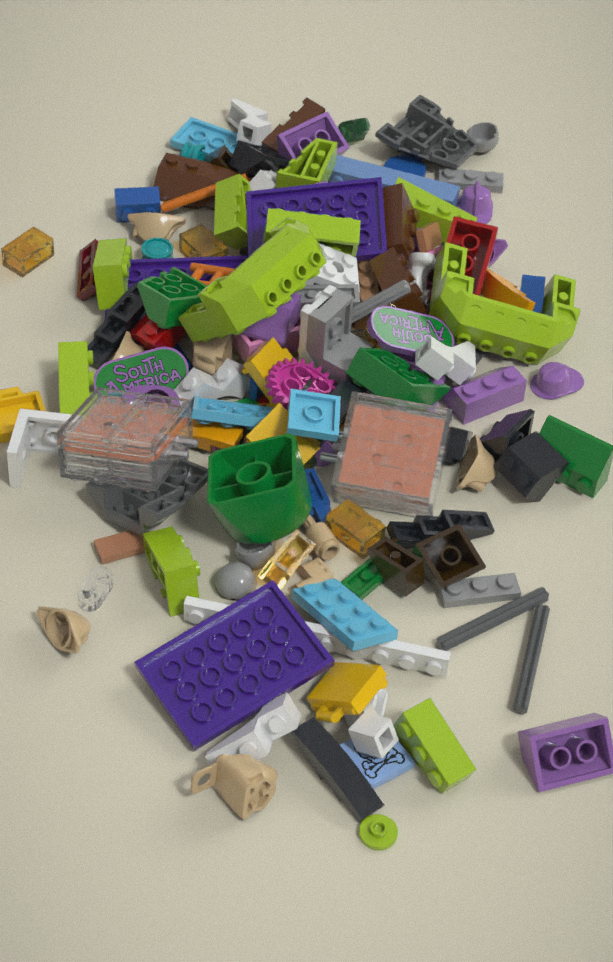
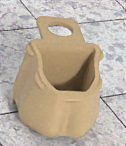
(211, 354)
(241, 781)

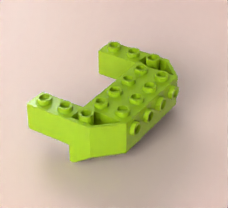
(256, 284)
(498, 325)

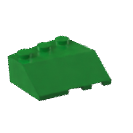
(169, 296)
(392, 377)

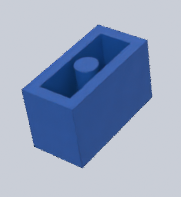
(136, 201)

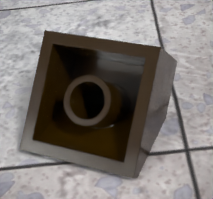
(448, 557)

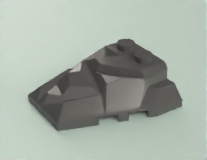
(428, 135)
(146, 510)

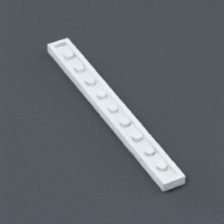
(392, 653)

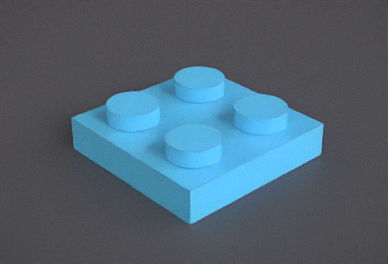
(313, 415)

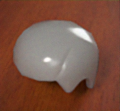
(485, 135)
(255, 555)
(235, 580)

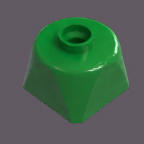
(259, 489)

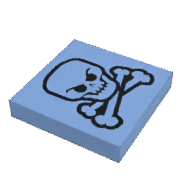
(379, 770)

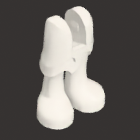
(421, 265)

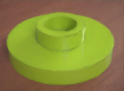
(378, 832)

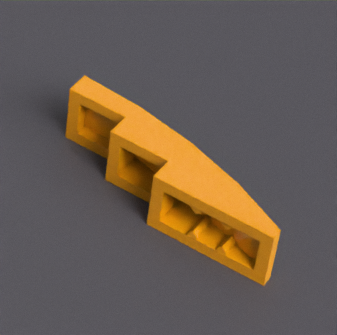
(502, 290)
(215, 435)

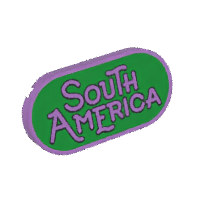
(406, 330)
(151, 367)

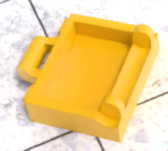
(261, 362)
(10, 403)
(276, 424)
(346, 690)

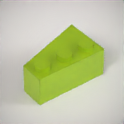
(311, 167)
(231, 211)
(111, 271)
(172, 566)
(433, 746)

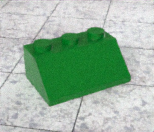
(588, 456)

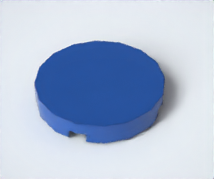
(406, 164)

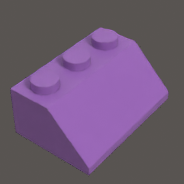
(297, 138)
(279, 324)
(486, 393)
(567, 751)

